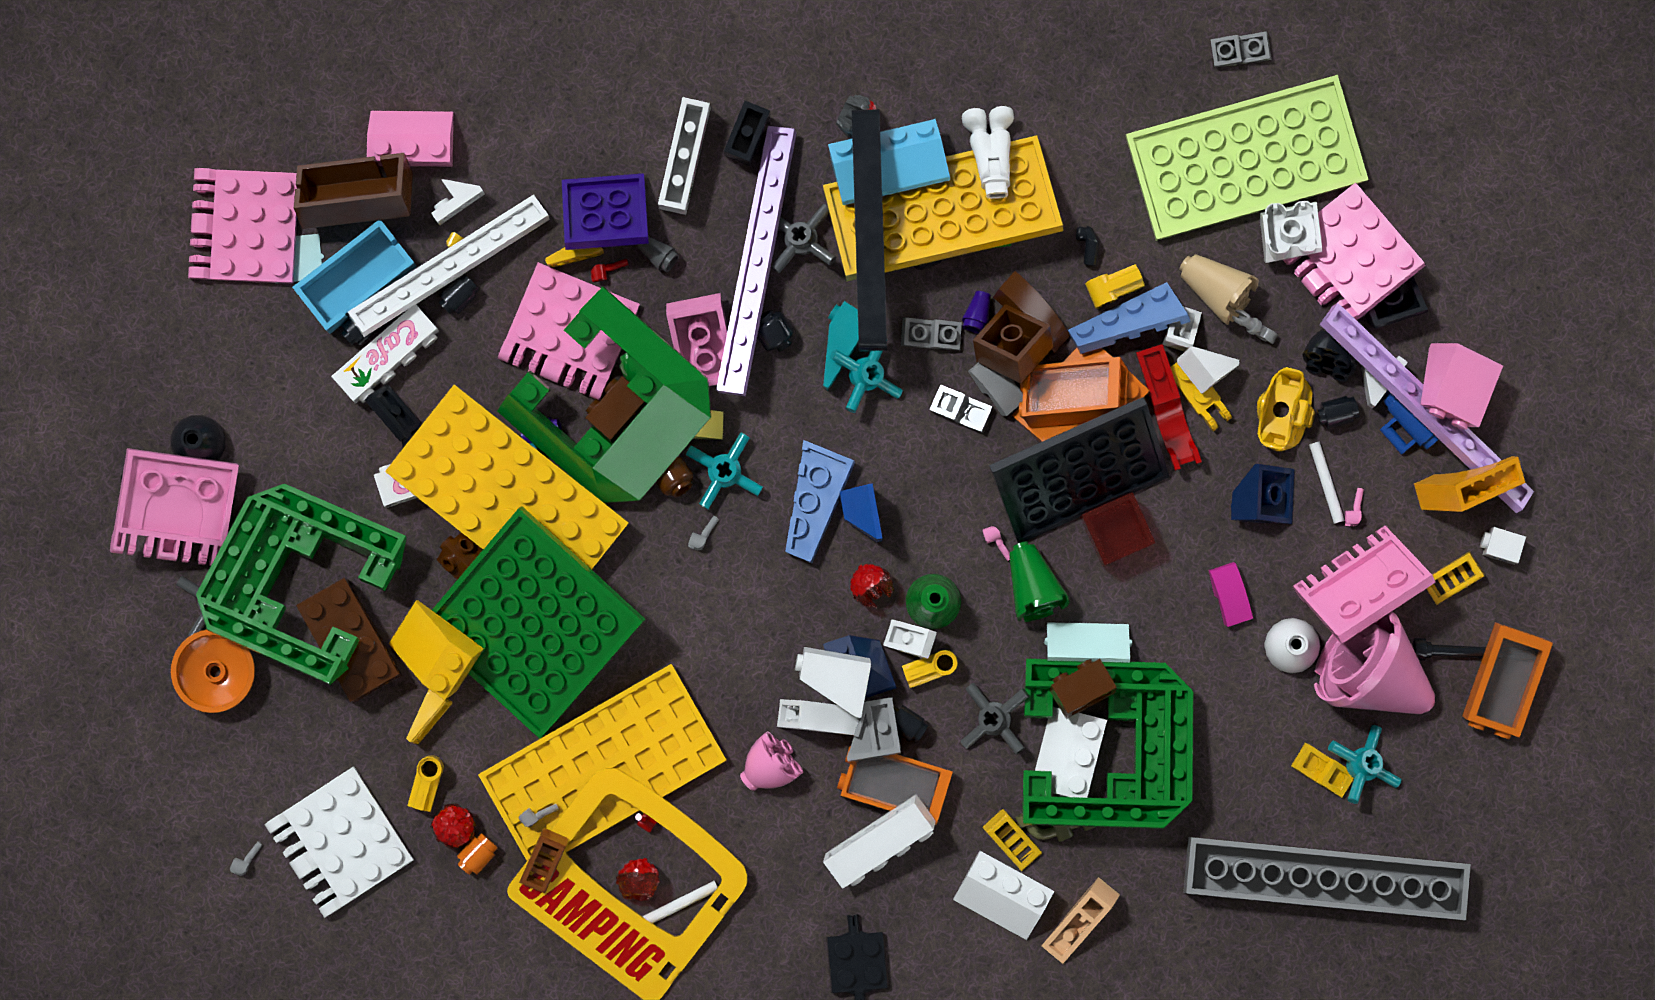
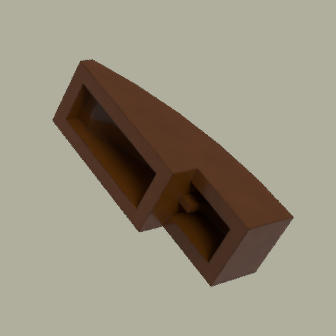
(1023, 297)

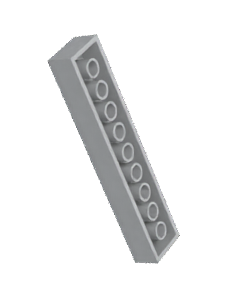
(1327, 878)

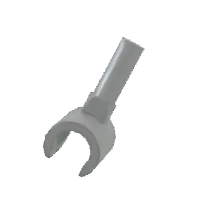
(698, 541)
(528, 817)
(241, 867)

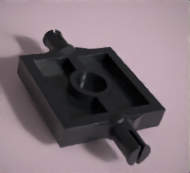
(856, 961)

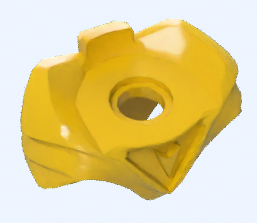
(1286, 432)

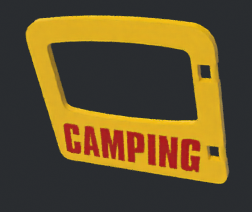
(602, 924)

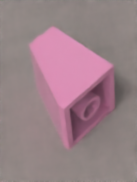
(1458, 384)

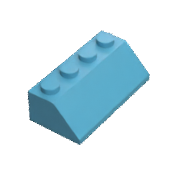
(909, 160)

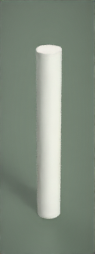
(1326, 482)
(681, 902)

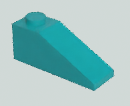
(841, 336)

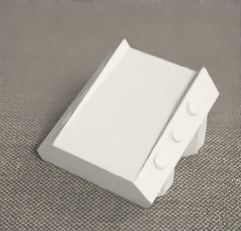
(1290, 231)

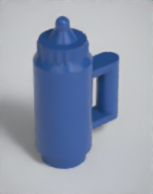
(1412, 425)

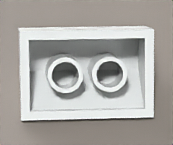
(1071, 752)
(1003, 895)

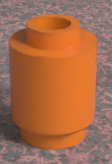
(476, 854)

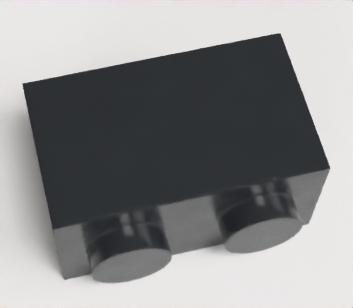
(747, 133)

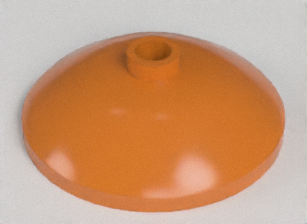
(193, 676)

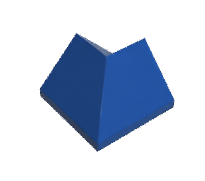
(861, 510)

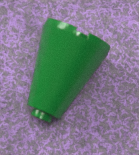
(1034, 584)
(923, 610)

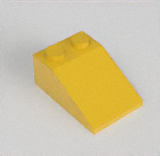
(435, 650)

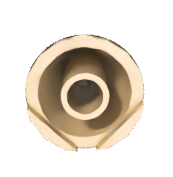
(1218, 285)

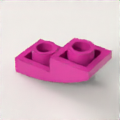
(1231, 594)

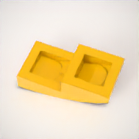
(1323, 770)

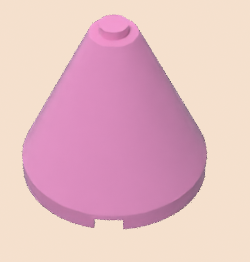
(1374, 671)

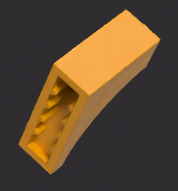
(1470, 487)

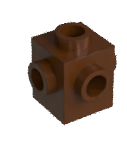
(458, 554)

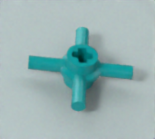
(865, 376)
(730, 459)
(1364, 764)

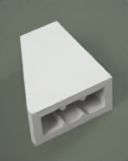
(836, 676)
(816, 717)

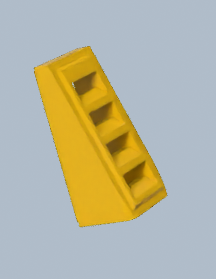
(569, 256)
(1473, 564)
(428, 715)
(995, 823)

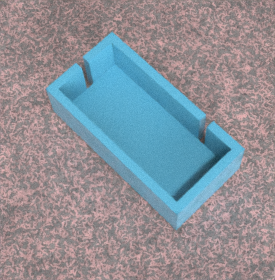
(354, 275)

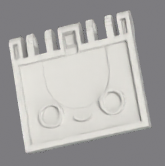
(343, 838)

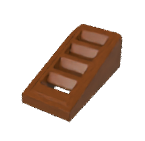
(554, 840)

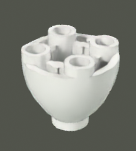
(1279, 646)

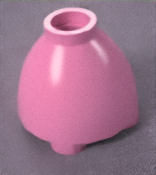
(770, 764)

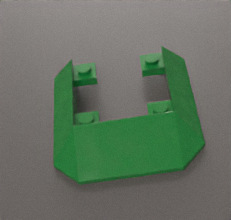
(673, 415)
(252, 557)
(1162, 749)

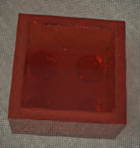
(1117, 529)

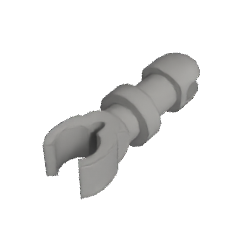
(1254, 326)

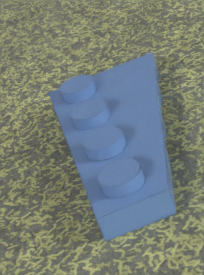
(1142, 313)
(816, 498)

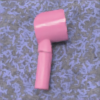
(1353, 518)
(992, 534)

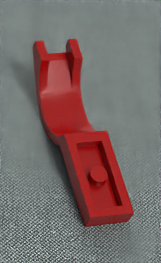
(1167, 406)

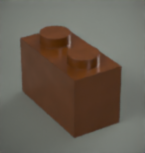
(1082, 688)

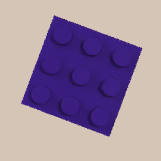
(604, 211)

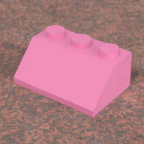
(421, 135)

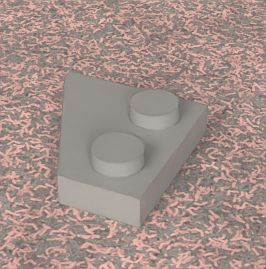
(876, 732)

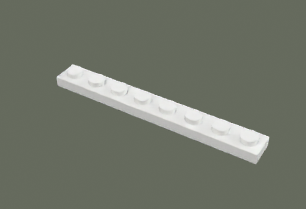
(448, 265)

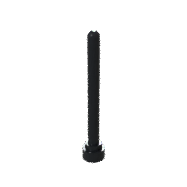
(1425, 650)

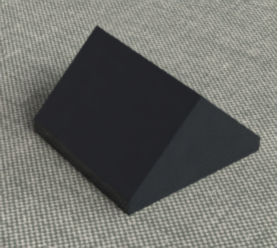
(1398, 306)

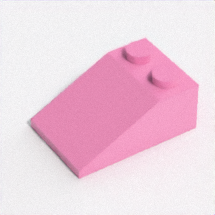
(699, 332)

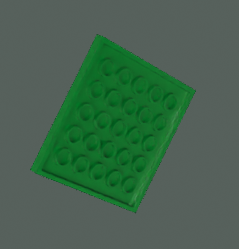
(540, 620)

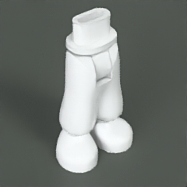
(991, 149)

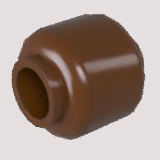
(676, 479)

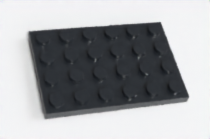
(1079, 470)

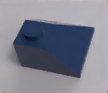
(1264, 495)
(880, 676)

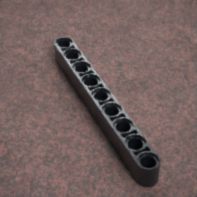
(869, 230)

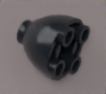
(1329, 357)
(210, 438)

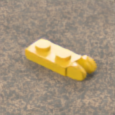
(1199, 401)

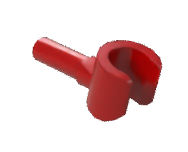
(599, 271)
(645, 822)

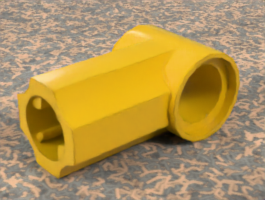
(1110, 287)
(926, 669)
(425, 786)

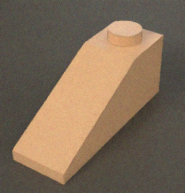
(1081, 920)

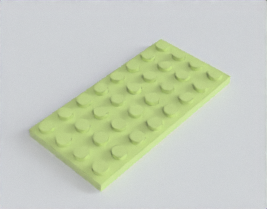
(1246, 157)

